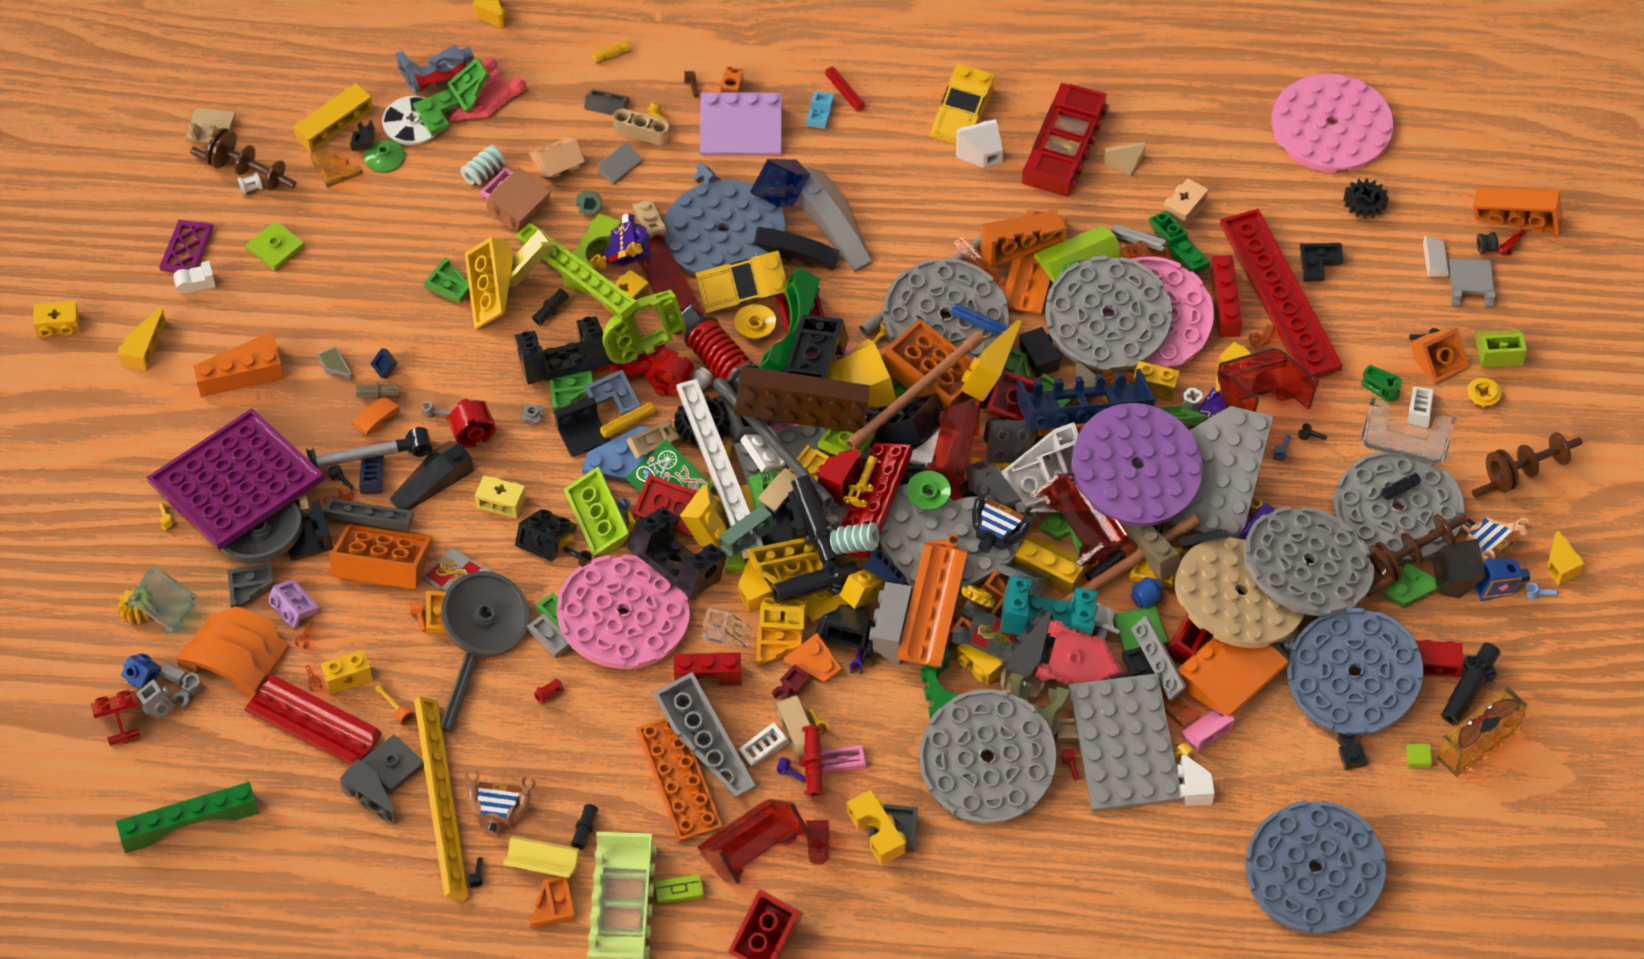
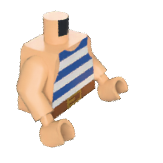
(1495, 536)

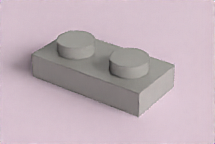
(548, 635)

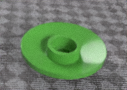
(384, 156)
(928, 482)

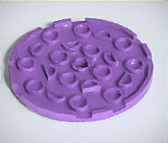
(1129, 494)

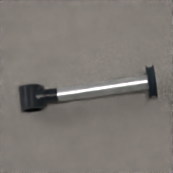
(415, 442)

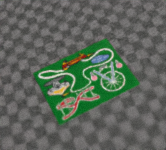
(669, 465)

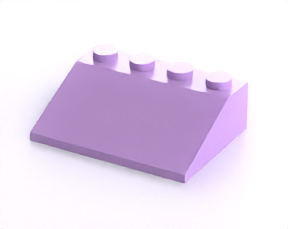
(740, 123)

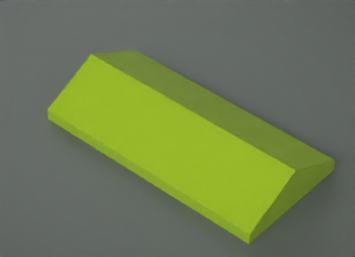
(1081, 247)
(597, 513)

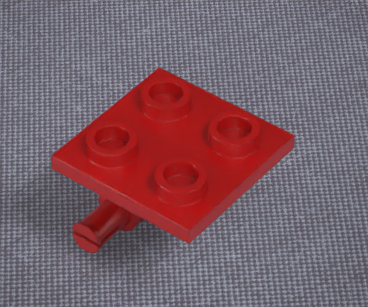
(105, 706)

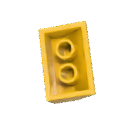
(1052, 563)

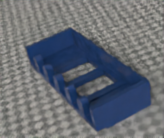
(1043, 411)

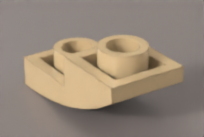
(777, 490)

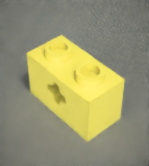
(500, 496)

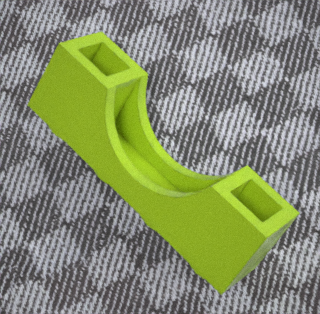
(595, 239)

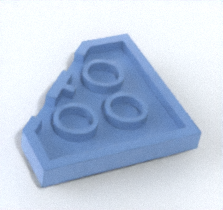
(614, 457)

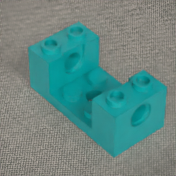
(1020, 608)

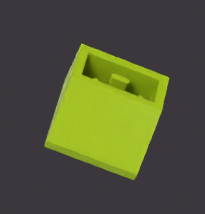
(1501, 348)

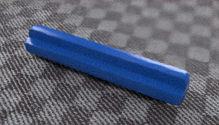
(978, 319)

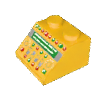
(705, 518)

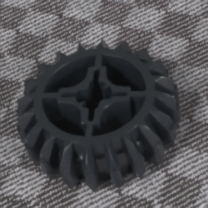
(717, 412)

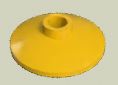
(755, 315)

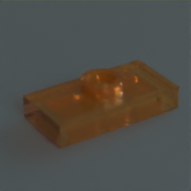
(1180, 710)

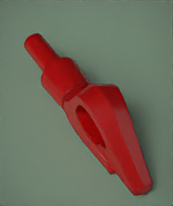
(1507, 247)

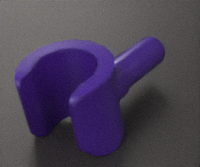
(857, 662)
(783, 769)

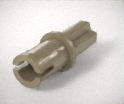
(377, 390)

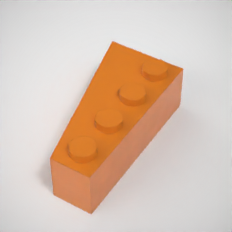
(1520, 208)
(1020, 236)
(240, 367)

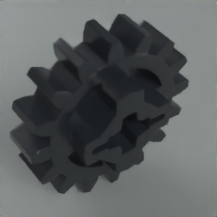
(1365, 198)

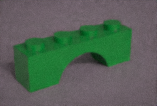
(935, 692)

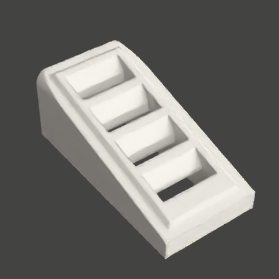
(1420, 407)
(768, 751)

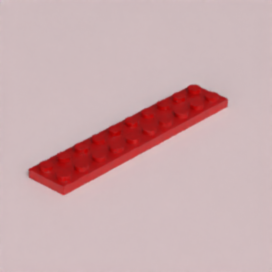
(1280, 293)

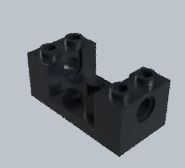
(818, 335)
(564, 360)
(655, 545)

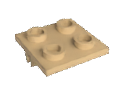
(206, 123)

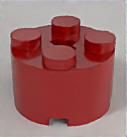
(668, 371)
(471, 423)

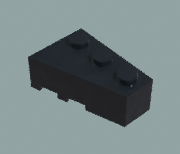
(915, 423)

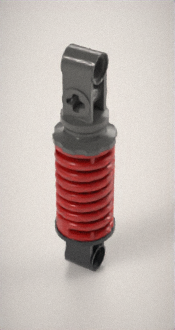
(715, 347)

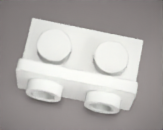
(762, 453)

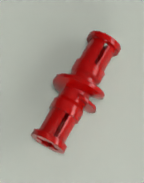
(812, 760)

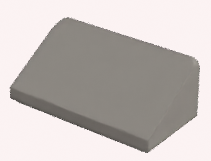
(619, 163)

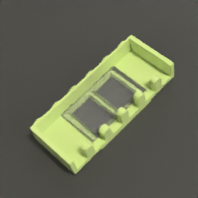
(622, 896)

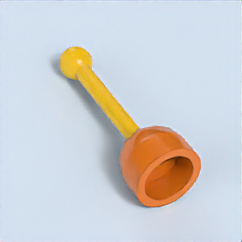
(403, 714)

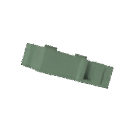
(738, 537)

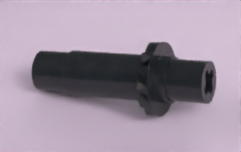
(814, 518)
(829, 578)
(1477, 672)

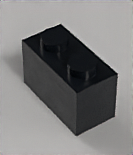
(1040, 352)

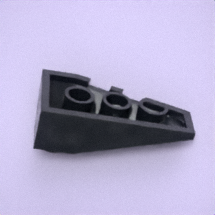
(434, 474)

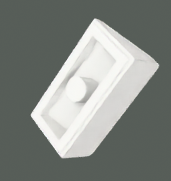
(1435, 257)

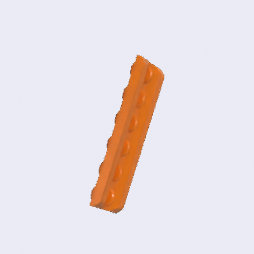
(1027, 282)
(932, 605)
(679, 781)

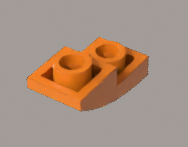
(373, 416)

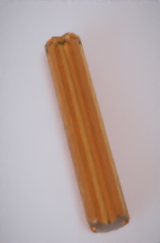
(974, 257)

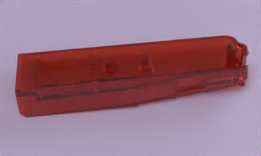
(665, 274)

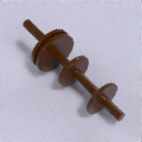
(222, 149)
(1504, 471)
(1386, 562)

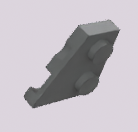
(249, 583)

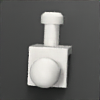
(1104, 620)

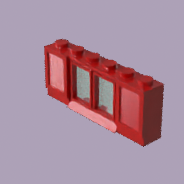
(1065, 139)

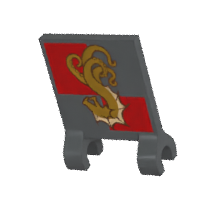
(983, 632)

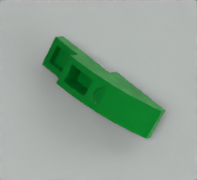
(1178, 243)

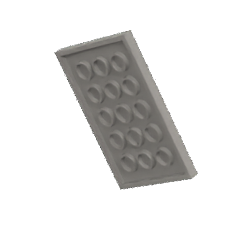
(1125, 742)

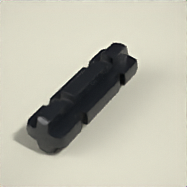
(1401, 486)

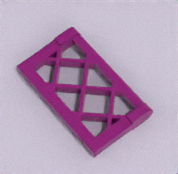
(169, 253)

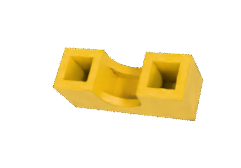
(868, 811)

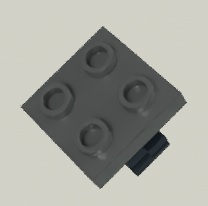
(1006, 439)

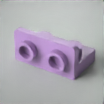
(292, 602)

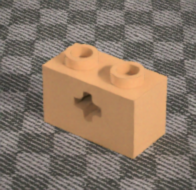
(1186, 202)

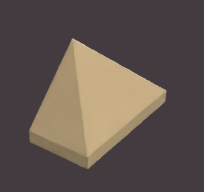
(1125, 157)

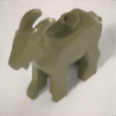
(1057, 702)

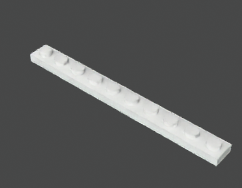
(715, 456)

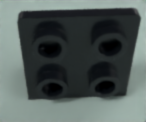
(580, 426)
(786, 523)
(542, 533)
(314, 535)

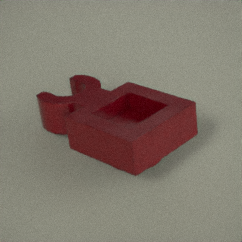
(792, 682)

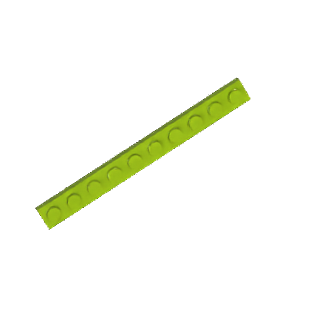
(584, 276)

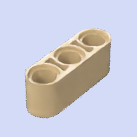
(641, 127)
(793, 719)

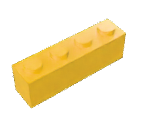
(333, 117)

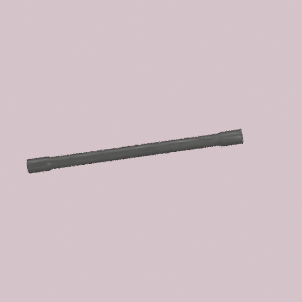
(729, 394)

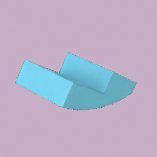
(820, 109)

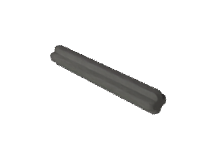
(458, 692)

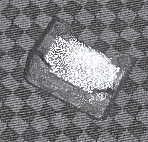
(1405, 438)

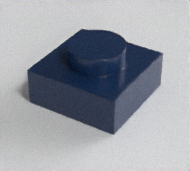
(384, 363)

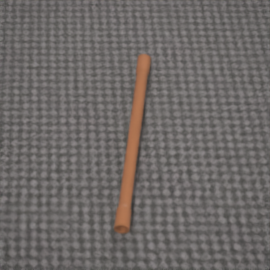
(862, 434)
(1180, 529)

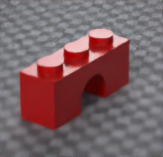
(722, 666)

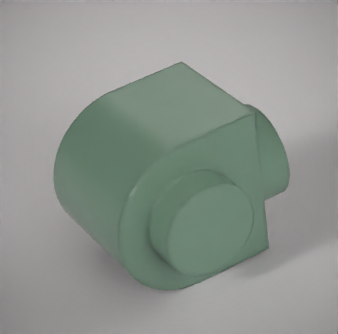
(589, 201)

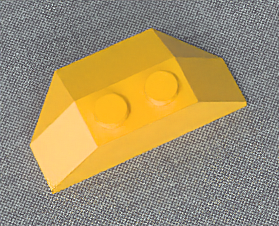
(785, 559)

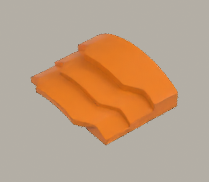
(237, 647)

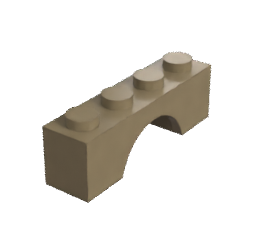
(1159, 554)

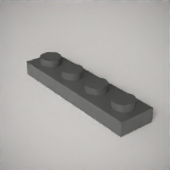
(368, 514)

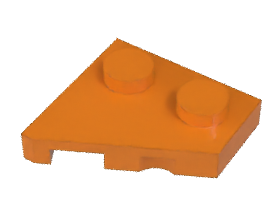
(815, 659)
(553, 903)

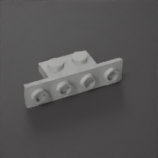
(1158, 657)

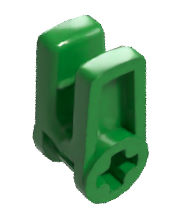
(1380, 382)

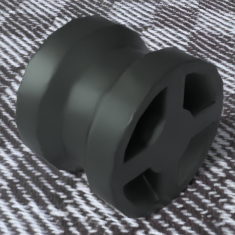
(1487, 242)

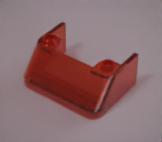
(1262, 373)
(954, 443)
(1097, 533)
(751, 836)

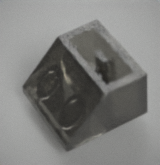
(1458, 568)

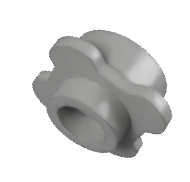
(532, 418)

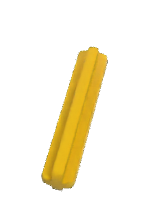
(627, 420)

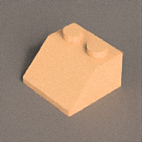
(557, 157)

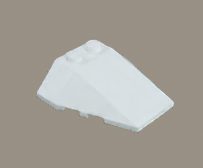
(1039, 464)

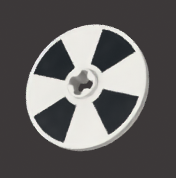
(398, 122)

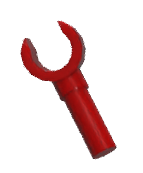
(1068, 756)

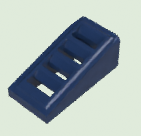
(371, 487)
(883, 568)

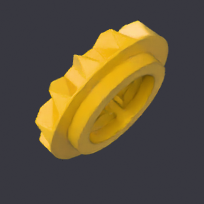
(1479, 386)
(978, 595)

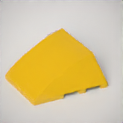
(866, 367)

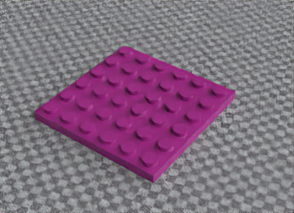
(235, 479)

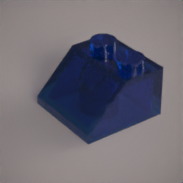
(780, 182)

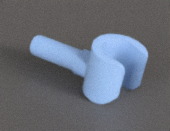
(1534, 587)

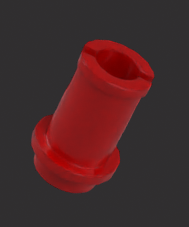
(548, 691)

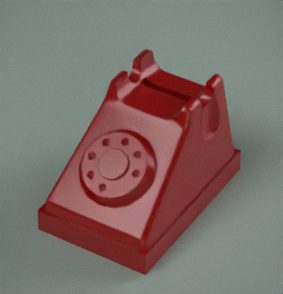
(765, 928)

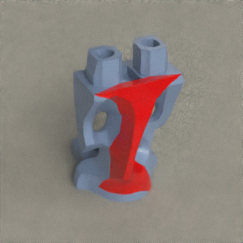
(442, 68)

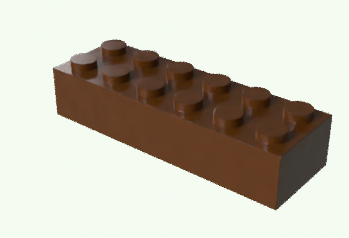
(801, 399)

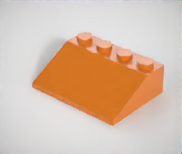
(917, 354)
(380, 556)
(1229, 674)

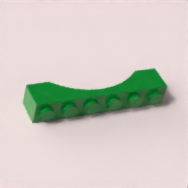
(800, 293)
(145, 828)

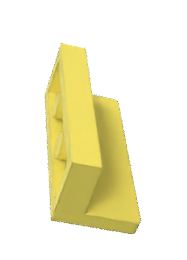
(529, 256)
(542, 857)

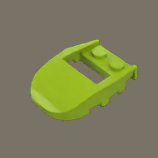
(623, 338)

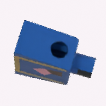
(1501, 578)

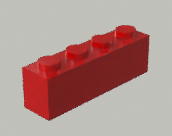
(1226, 296)
(1185, 640)

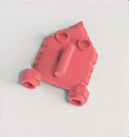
(493, 94)
(1077, 657)

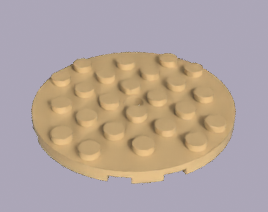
(1207, 590)

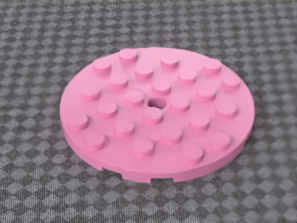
(1303, 128)
(1190, 313)
(626, 641)

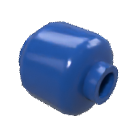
(1147, 593)

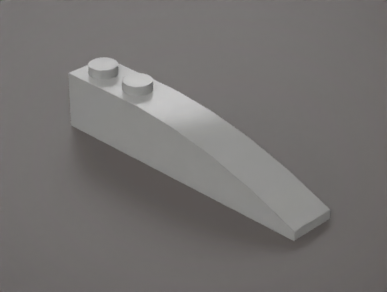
(833, 217)
(702, 732)

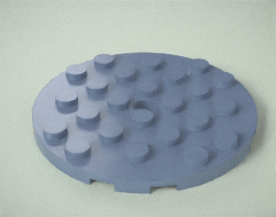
(699, 213)
(1361, 703)
(1324, 899)

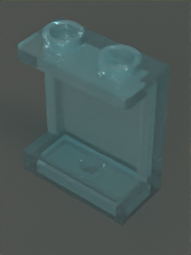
(162, 599)

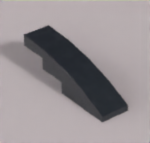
(796, 247)

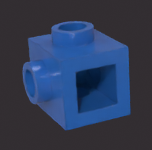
(140, 670)

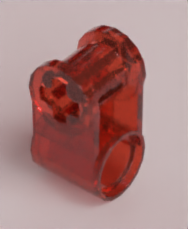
(818, 841)

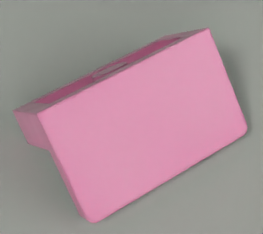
(1207, 730)

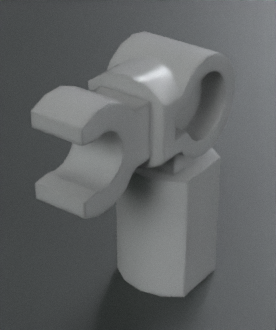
(189, 683)

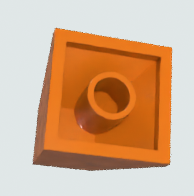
(1440, 354)

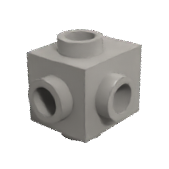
(155, 699)

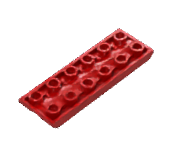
(886, 479)
(313, 720)

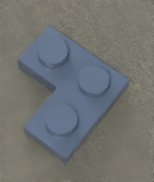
(616, 388)

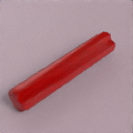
(844, 88)

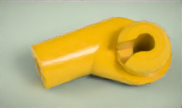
(654, 110)

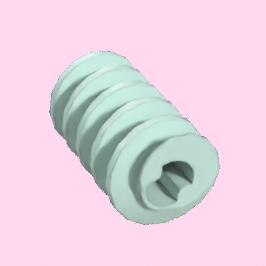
(482, 165)
(854, 538)

